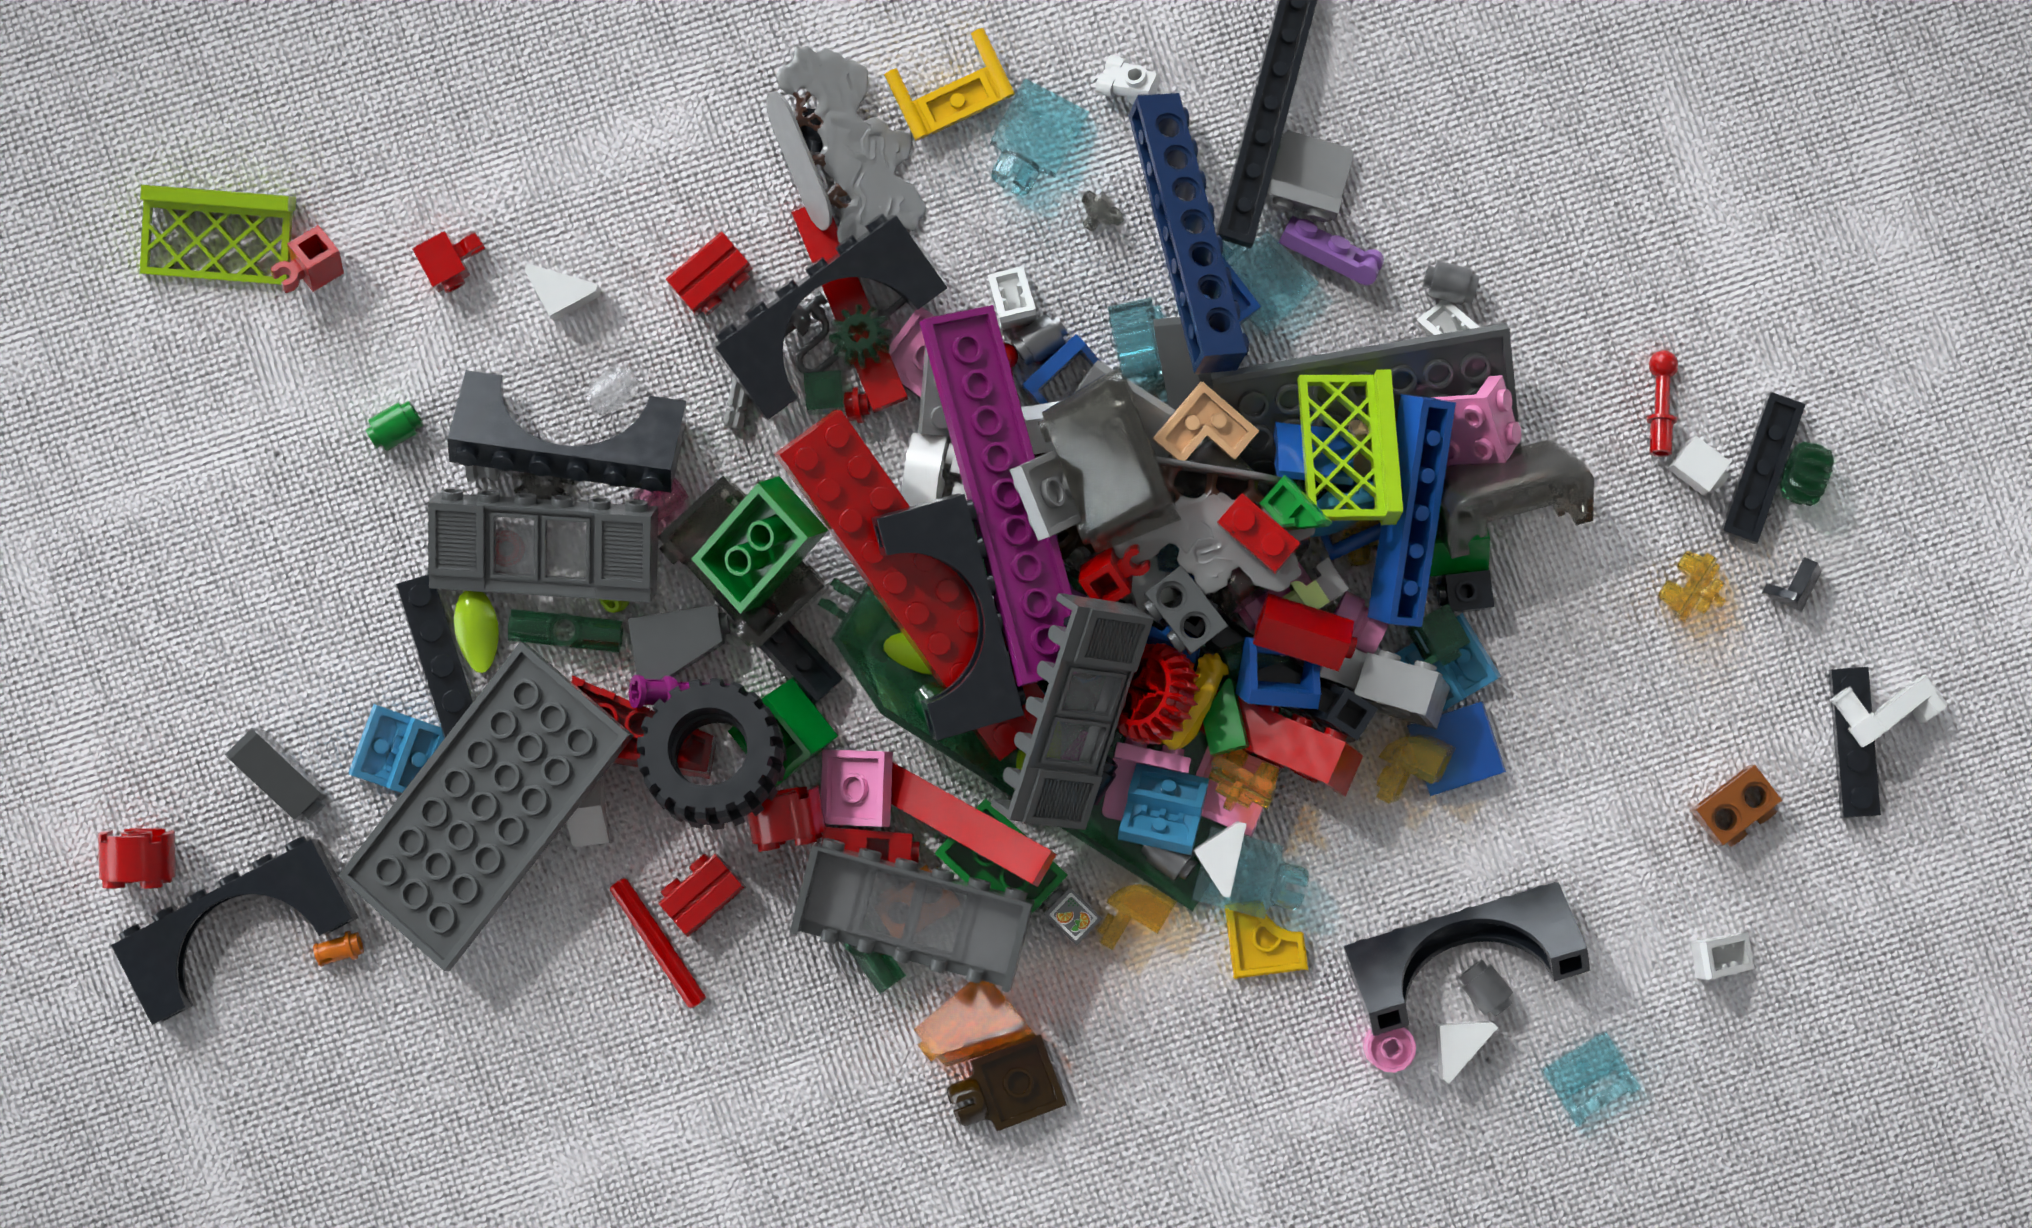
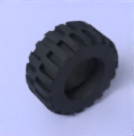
(686, 713)

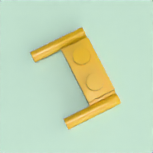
(957, 99)

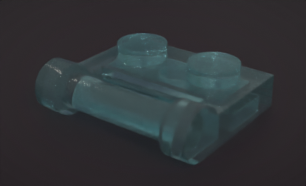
(1584, 1067)

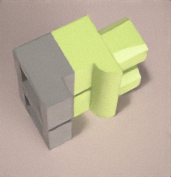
(1320, 591)

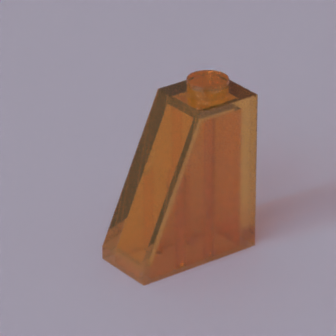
(972, 1025)

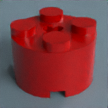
(790, 816)
(137, 856)

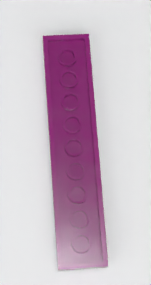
(987, 443)

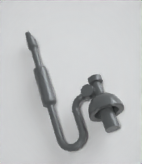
(801, 322)

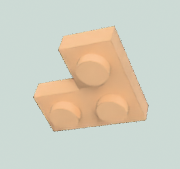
(1204, 416)

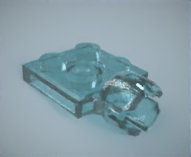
(1035, 136)
(1271, 277)
(1257, 881)

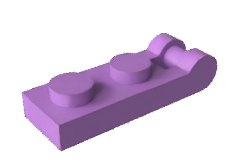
(1332, 251)

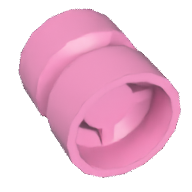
(1365, 629)
(1390, 1050)

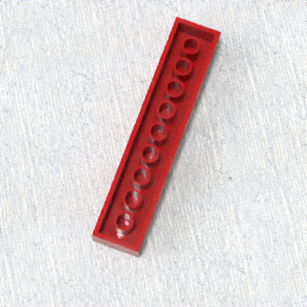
(916, 590)

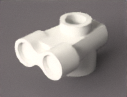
(1126, 80)

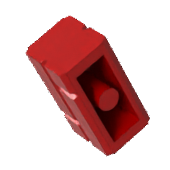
(710, 275)
(1258, 533)
(701, 893)

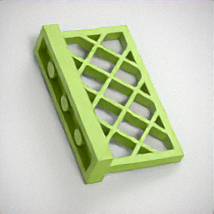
(217, 202)
(1382, 440)

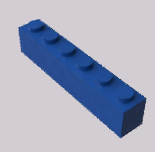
(1408, 547)

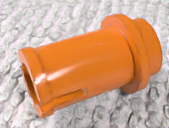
(338, 949)

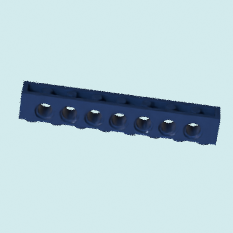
(1208, 349)

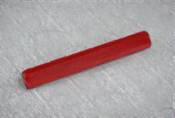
(657, 943)

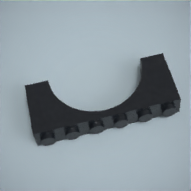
(756, 346)
(637, 458)
(986, 687)
(1337, 707)
(1530, 920)
(157, 953)

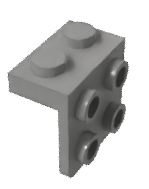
(1309, 176)

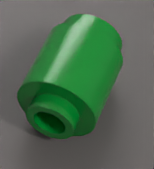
(394, 425)

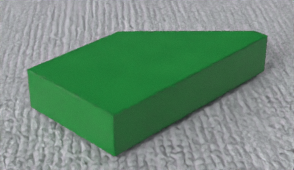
(1292, 507)
(1225, 722)

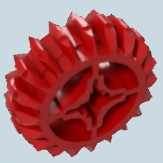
(1158, 695)

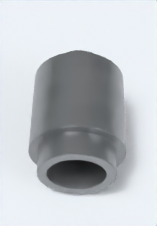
(1451, 283)
(1040, 339)
(1169, 862)
(1486, 988)

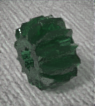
(864, 347)
(1806, 473)

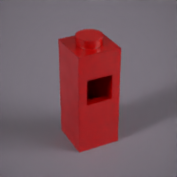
(1304, 632)
(890, 844)

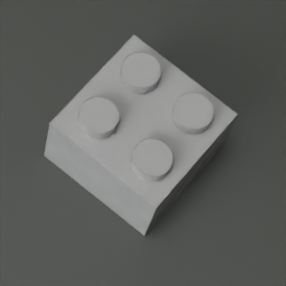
(1403, 689)

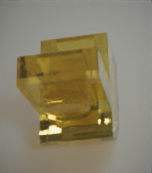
(1415, 755)
(1138, 903)

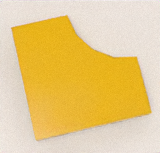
(1262, 946)

